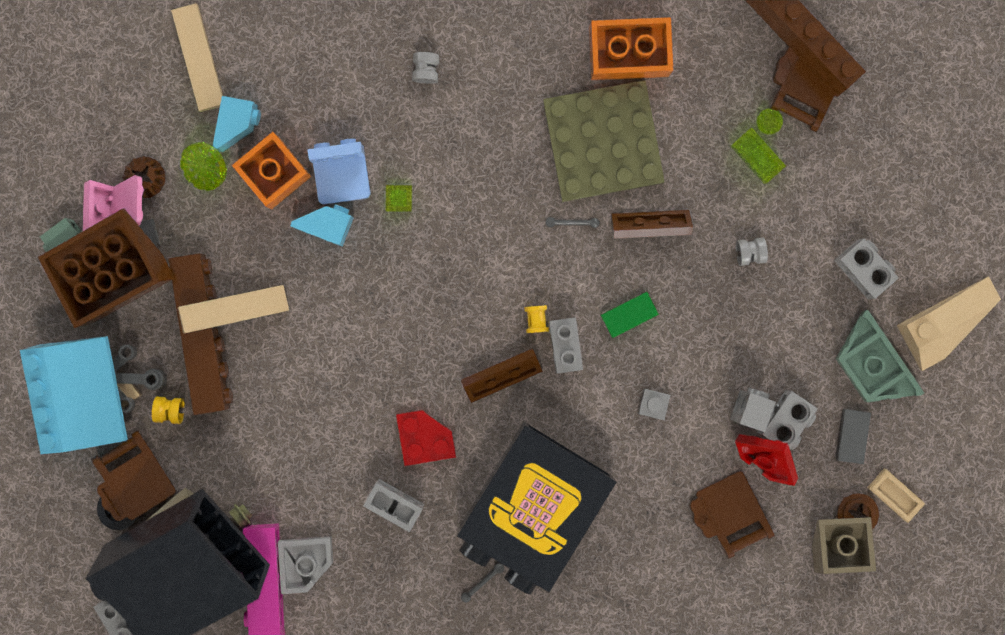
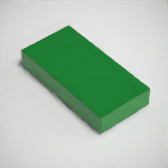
(629, 314)

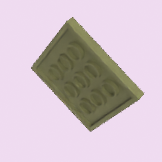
(603, 141)

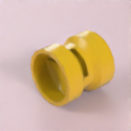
(167, 410)

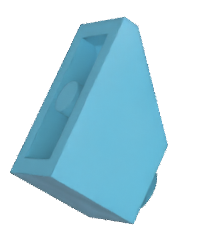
(234, 122)
(326, 223)

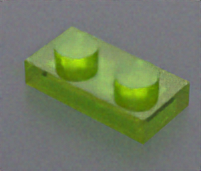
(758, 155)

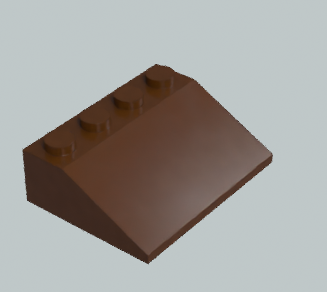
(104, 268)

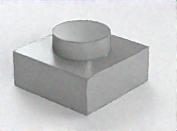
(654, 404)

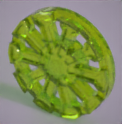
(203, 166)

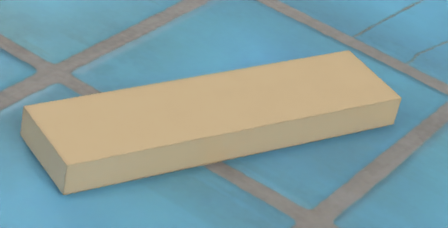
(198, 57)
(233, 309)

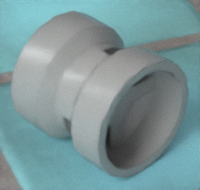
(425, 67)
(752, 251)

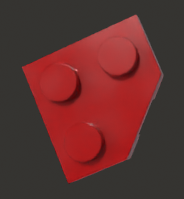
(424, 438)
(771, 457)

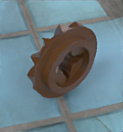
(155, 173)
(857, 500)

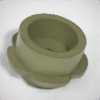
(241, 515)

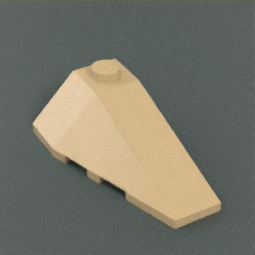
(943, 326)

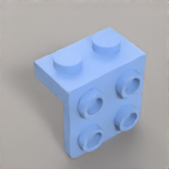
(340, 171)

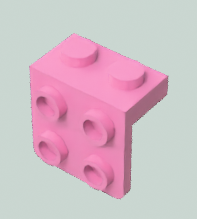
(105, 200)

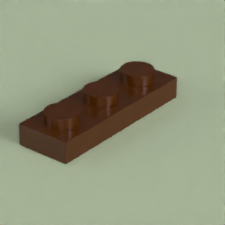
(651, 224)
(501, 375)

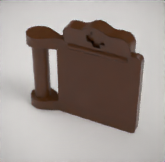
(802, 85)
(133, 485)
(727, 509)

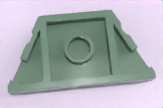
(874, 363)

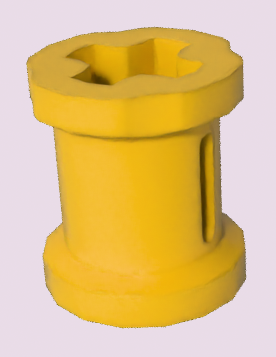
(536, 319)

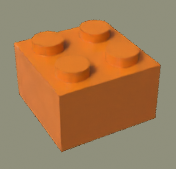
(271, 170)

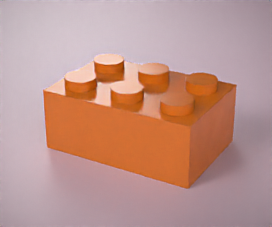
(631, 48)

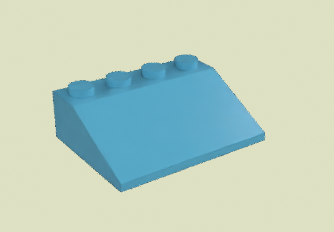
(73, 394)

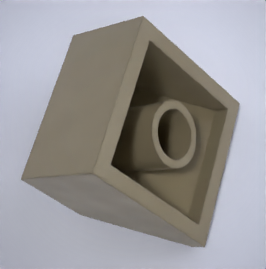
(843, 546)

